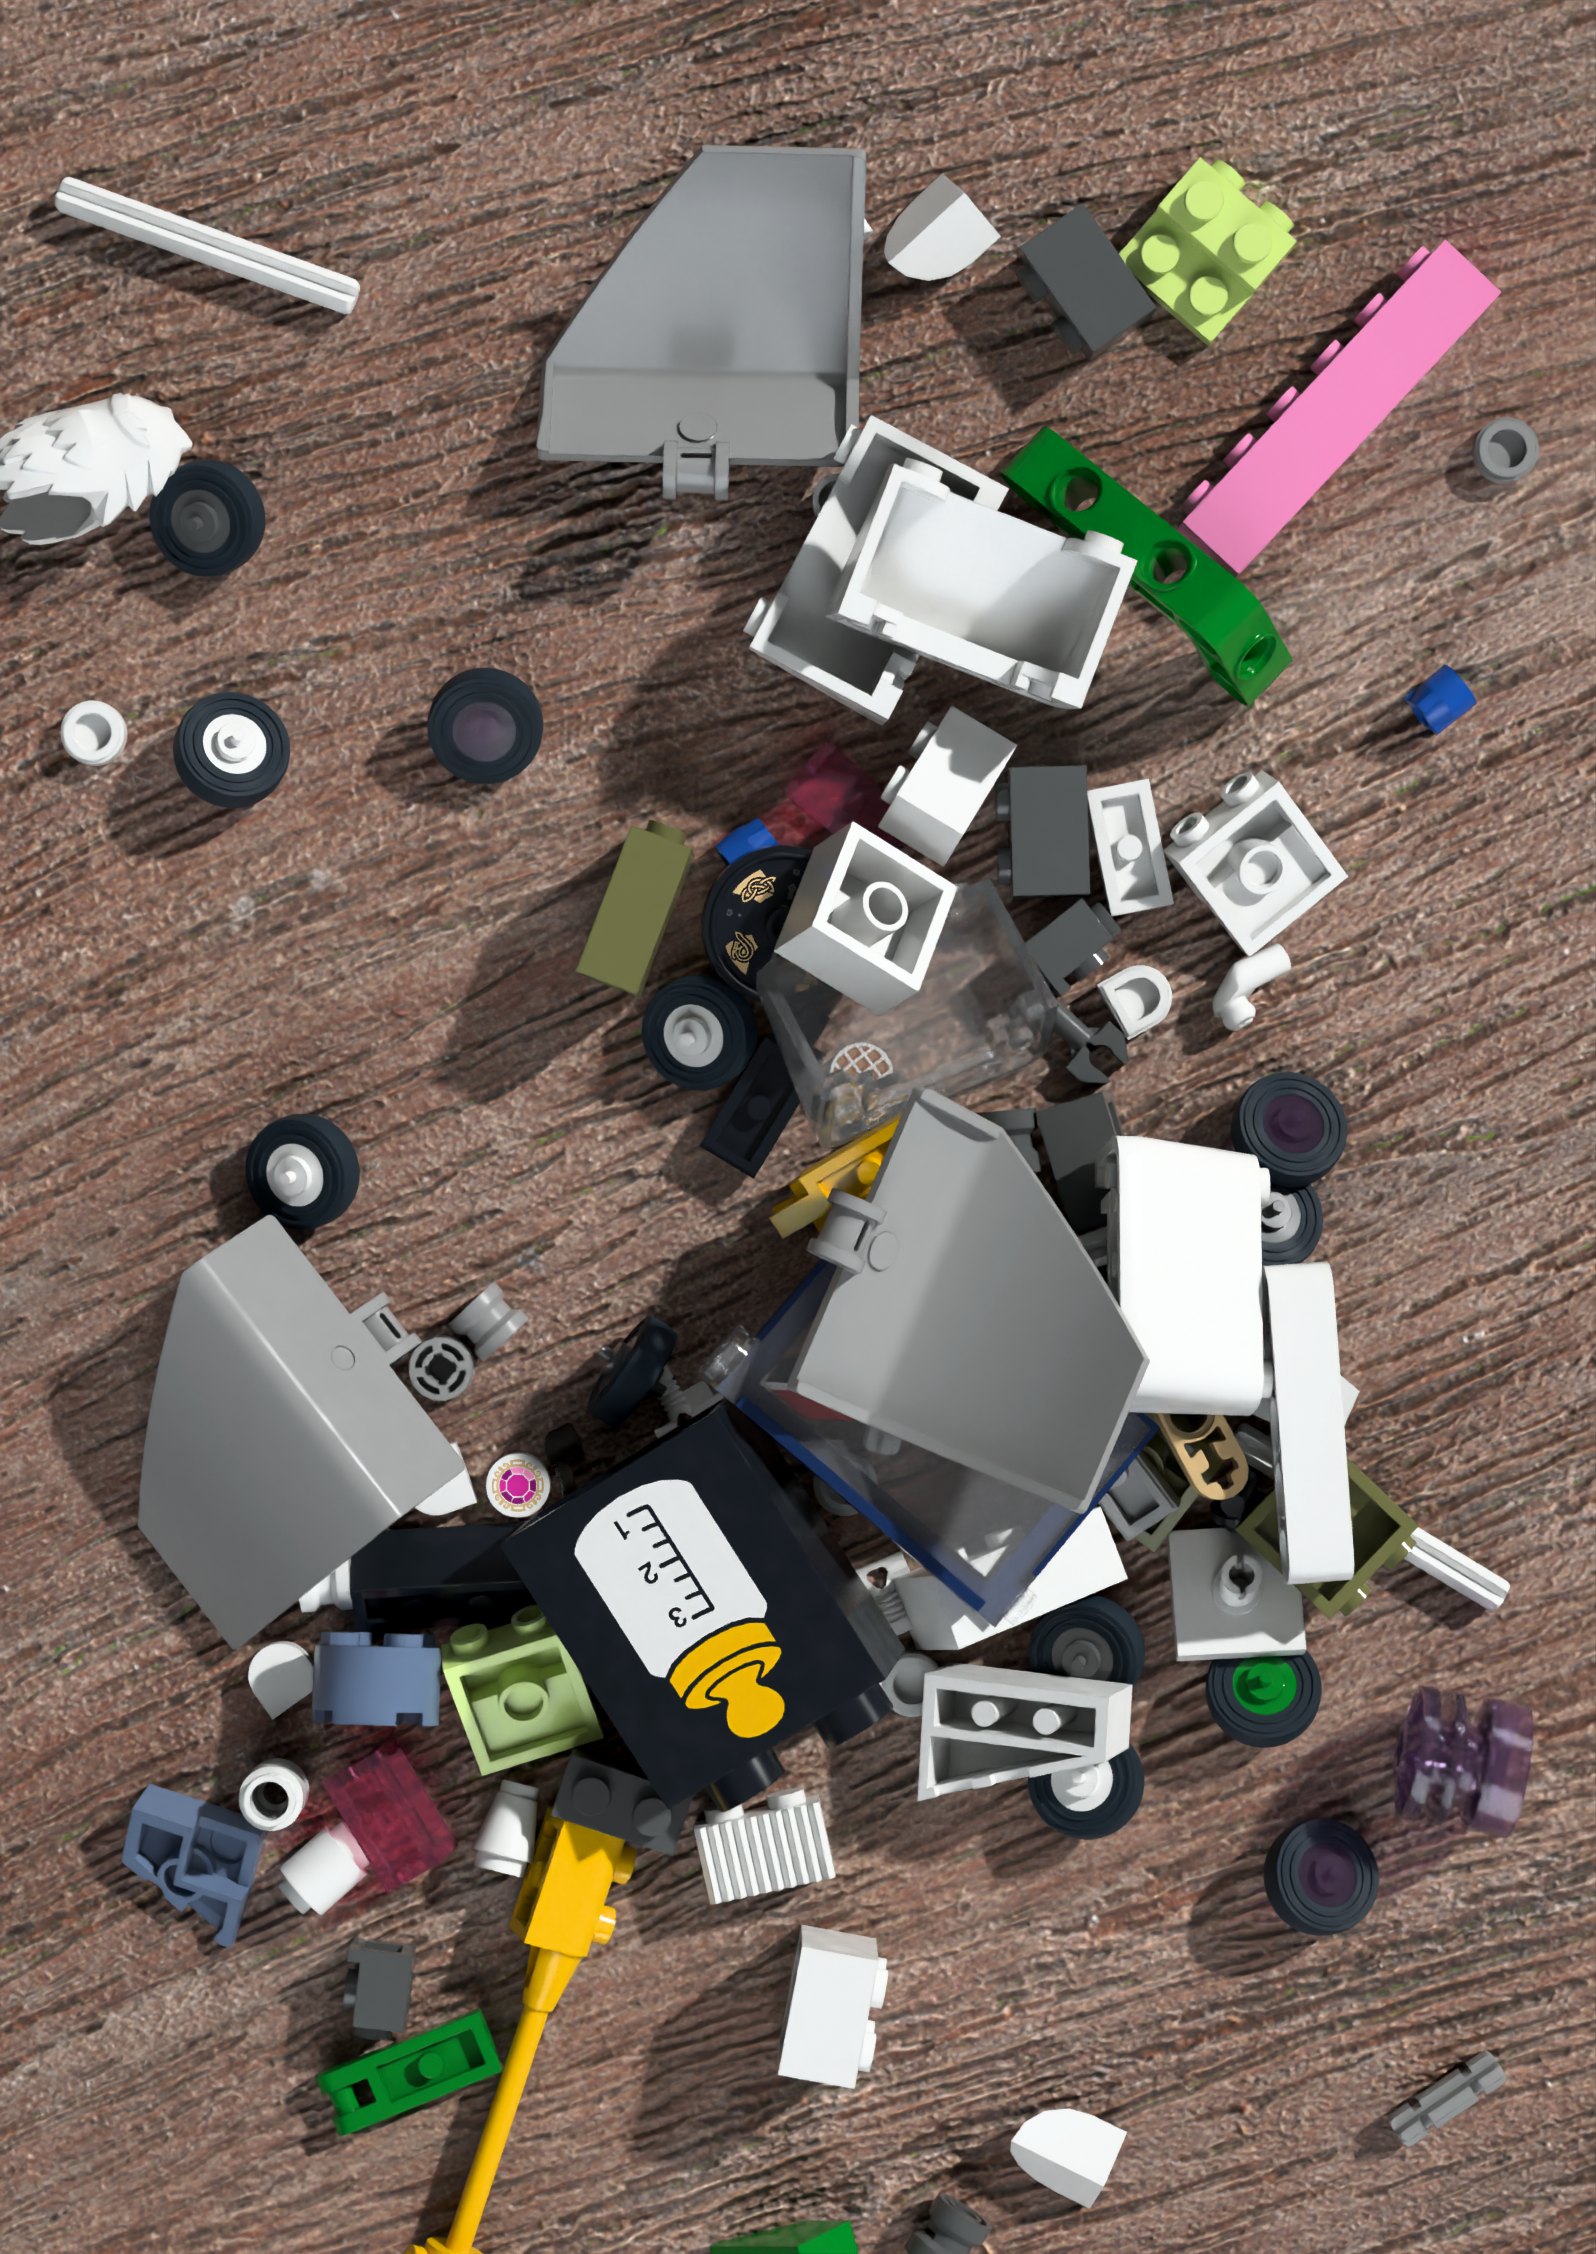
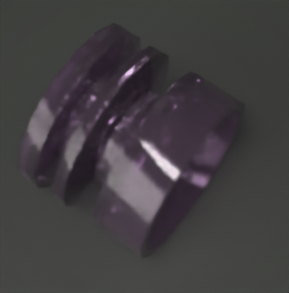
(1474, 1762)

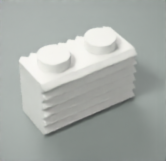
(764, 1846)

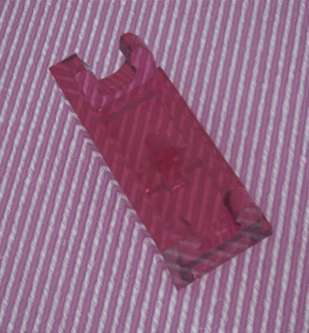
(838, 792)
(390, 1814)

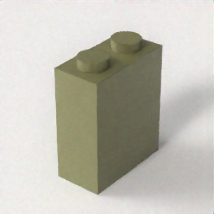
(637, 908)

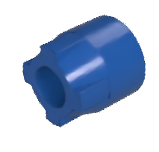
(1440, 699)
(743, 840)

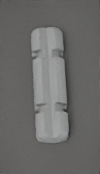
(1447, 2098)

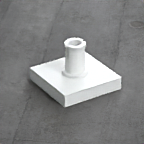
(1230, 1599)

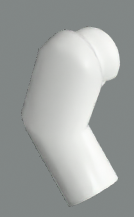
(1241, 980)

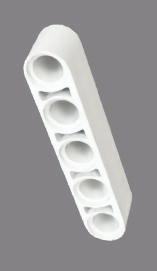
(1307, 1423)

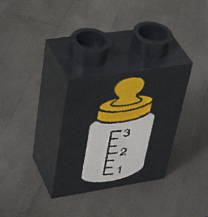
(708, 1608)

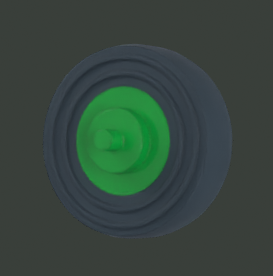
(1264, 1698)

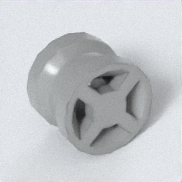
(488, 1321)

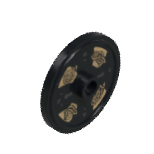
(748, 912)

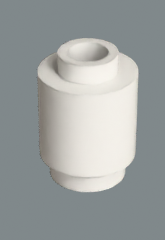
(260, 1808)
(323, 1870)

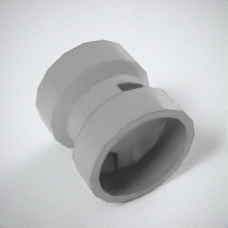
(451, 1363)

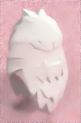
(86, 466)

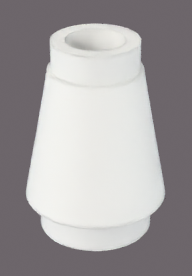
(509, 1830)

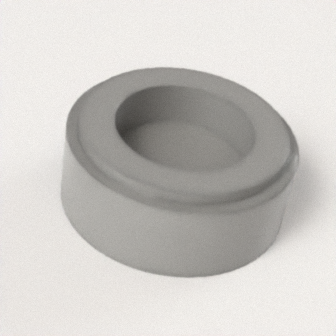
(1505, 450)

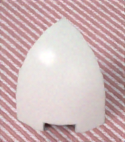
(938, 233)
(1068, 2152)

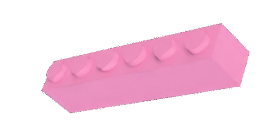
(1338, 409)

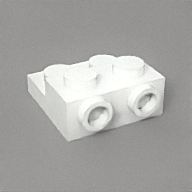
(1254, 860)

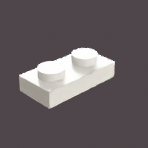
(1129, 848)

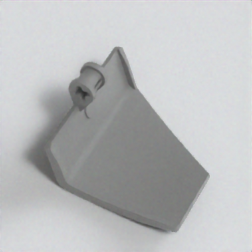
(720, 324)
(970, 1313)
(277, 1432)

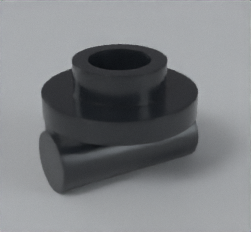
(1234, 1509)

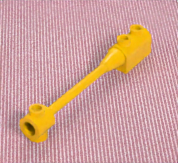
(560, 1917)

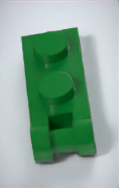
(411, 2071)

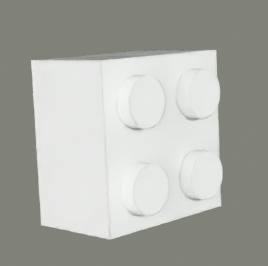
(866, 919)
(828, 2007)

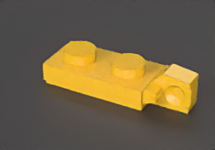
(847, 1170)

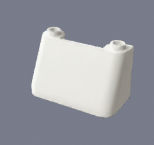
(981, 588)
(793, 629)
(1188, 1271)

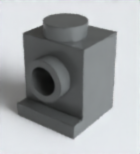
(1073, 944)
(380, 1987)

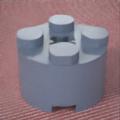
(376, 1682)

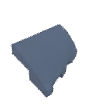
(195, 1855)

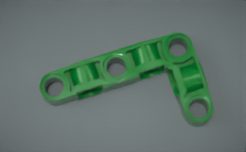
(1205, 603)

